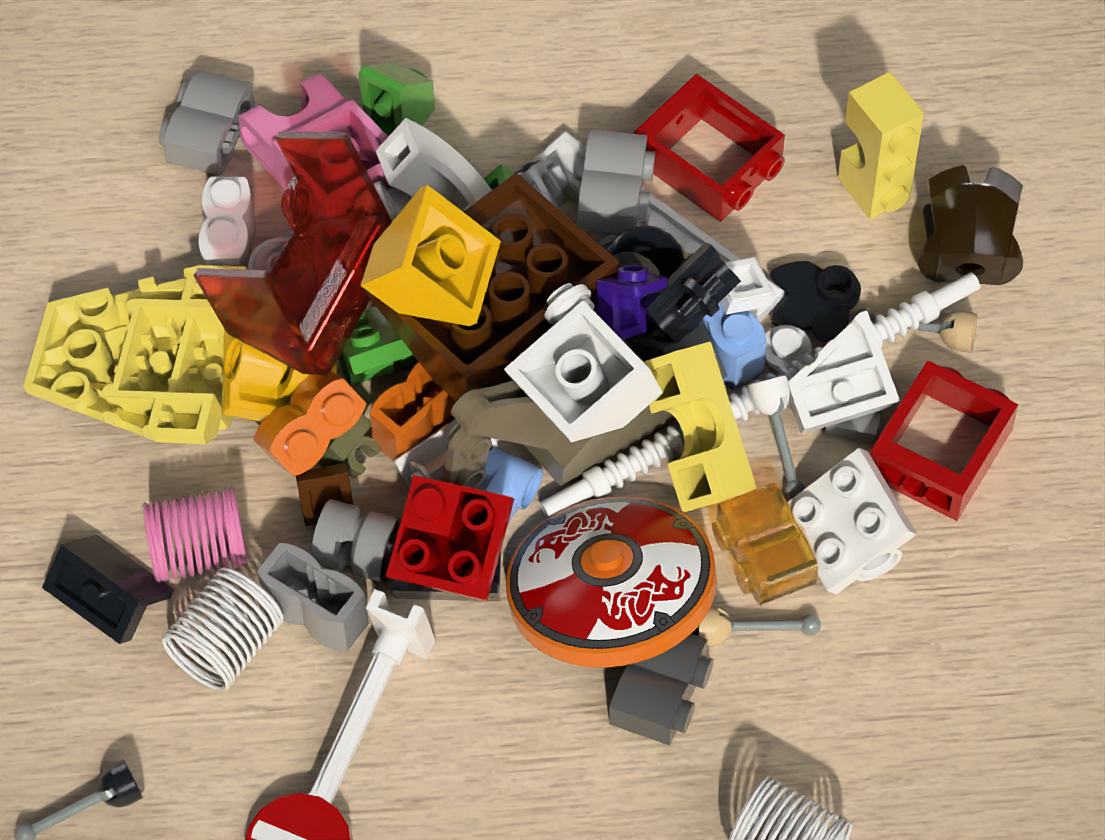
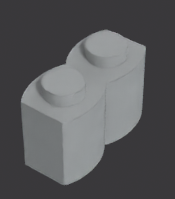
(206, 122)
(613, 181)
(319, 598)

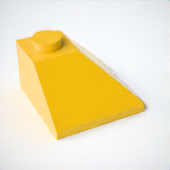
(432, 261)

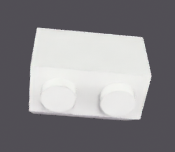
(584, 376)

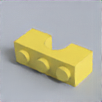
(883, 162)
(713, 454)

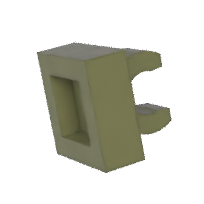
(343, 448)

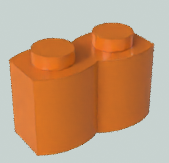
(409, 413)
(301, 431)

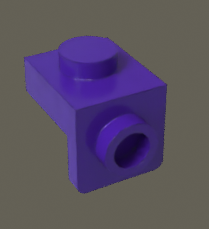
(621, 297)

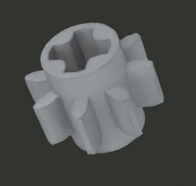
(545, 179)

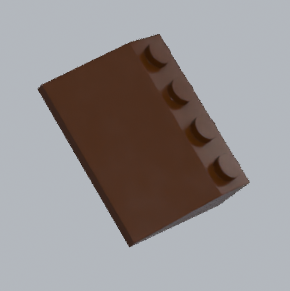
(535, 258)

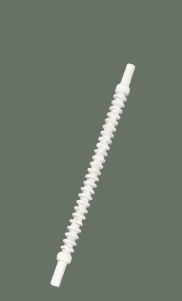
(598, 482)

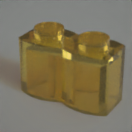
(765, 543)

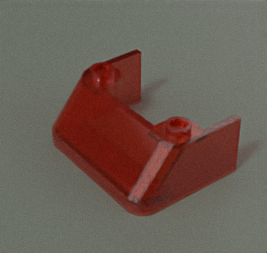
(314, 290)

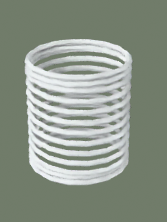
(234, 610)
(763, 800)

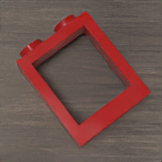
(704, 101)
(924, 479)

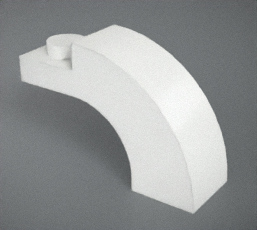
(421, 158)

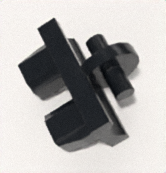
(691, 293)

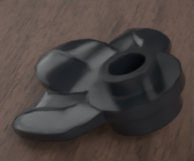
(809, 301)

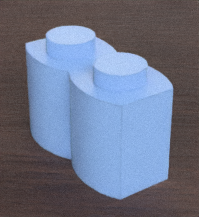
(739, 345)

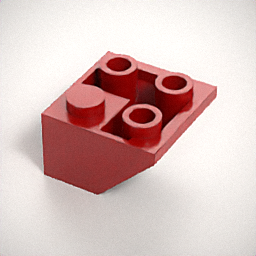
(450, 538)

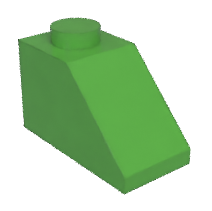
(394, 94)

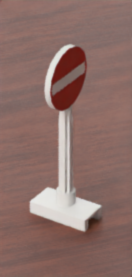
(312, 814)

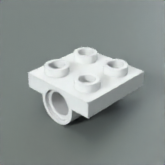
(852, 522)

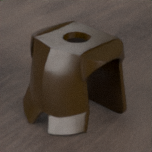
(971, 227)

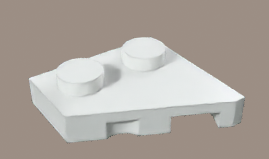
(843, 380)

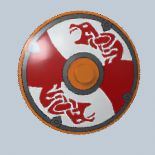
(611, 581)

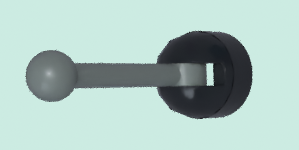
(114, 788)

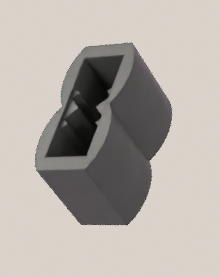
(657, 691)

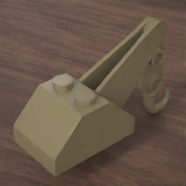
(511, 416)

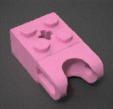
(321, 111)

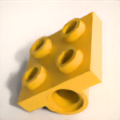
(255, 382)

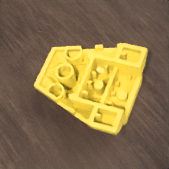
(136, 359)

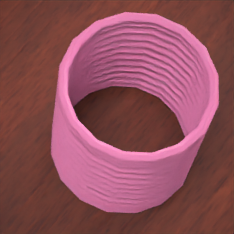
(200, 514)

